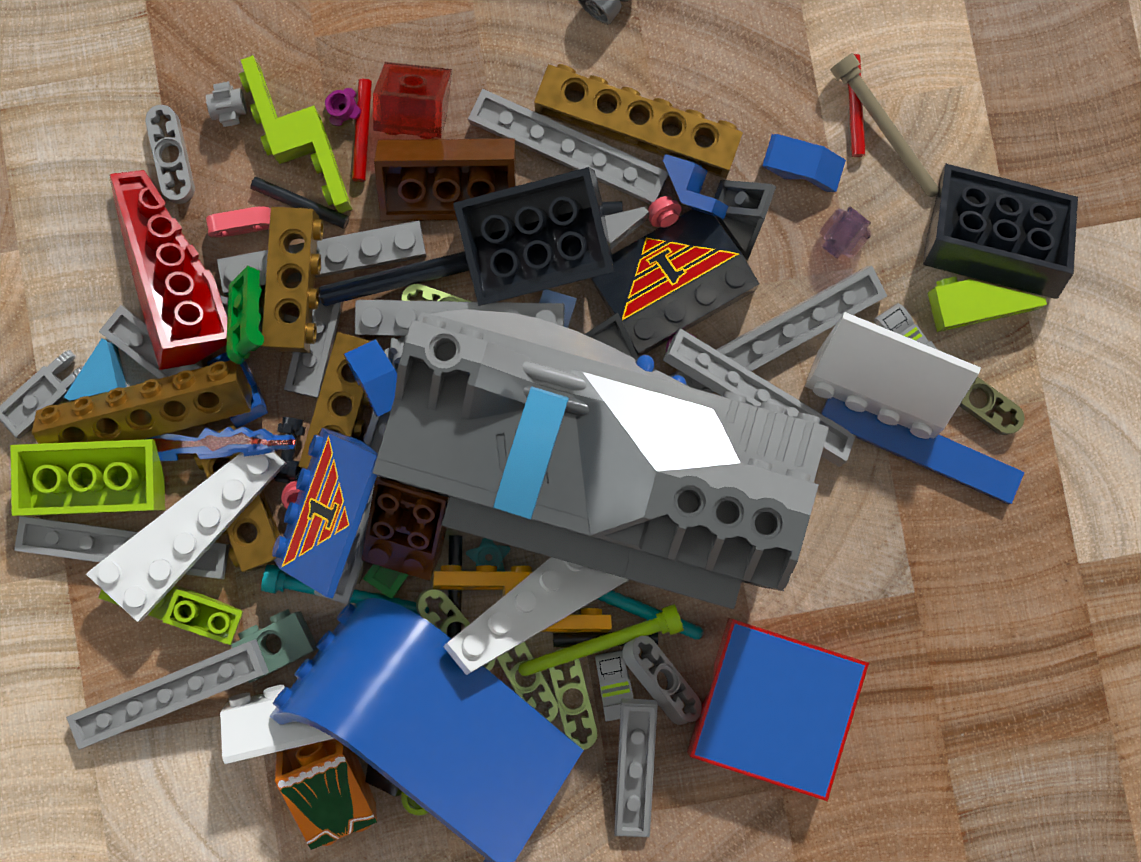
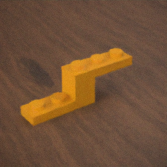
(487, 578)

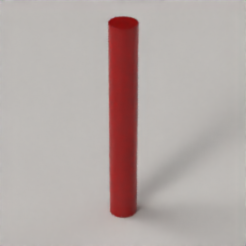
(856, 121)
(362, 130)

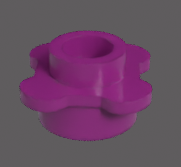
(336, 100)

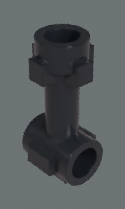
(291, 470)

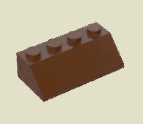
(429, 175)

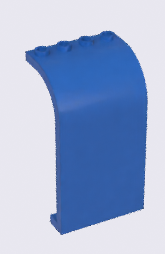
(439, 735)

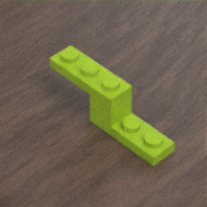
(294, 134)

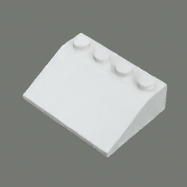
(890, 376)

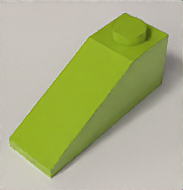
(974, 302)

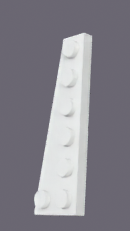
(170, 545)
(529, 608)

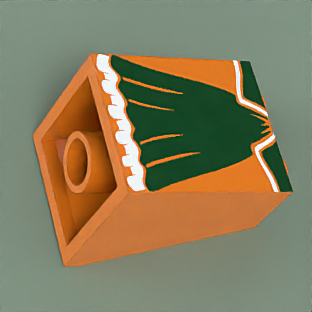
(325, 791)

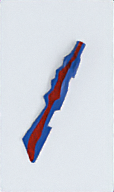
(223, 444)

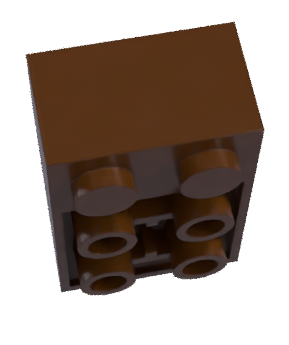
(405, 528)

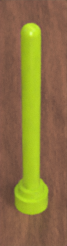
(666, 621)

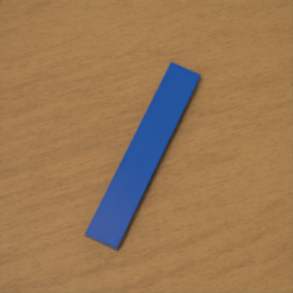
(934, 454)

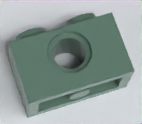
(294, 635)

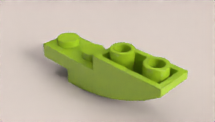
(195, 613)

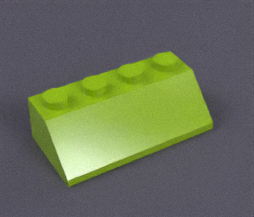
(86, 478)

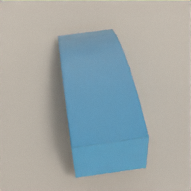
(531, 452)

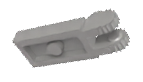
(38, 392)

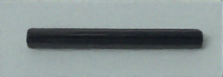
(393, 278)

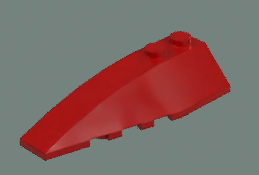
(170, 281)

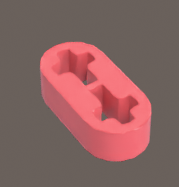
(238, 222)

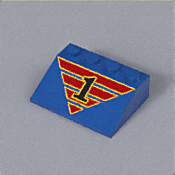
(326, 511)

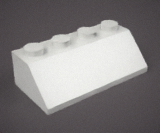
(251, 732)

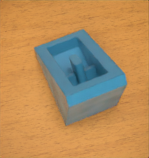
(100, 373)

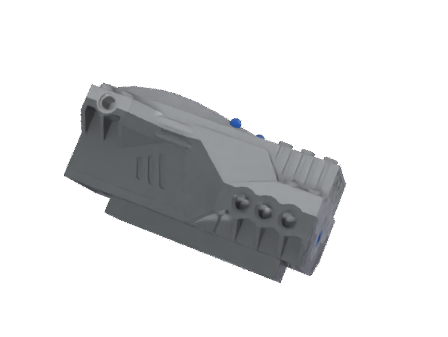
(643, 469)

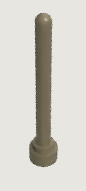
(849, 72)

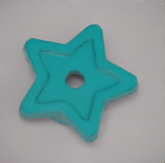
(488, 547)

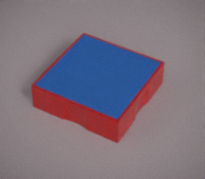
(778, 709)

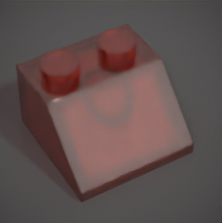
(411, 100)

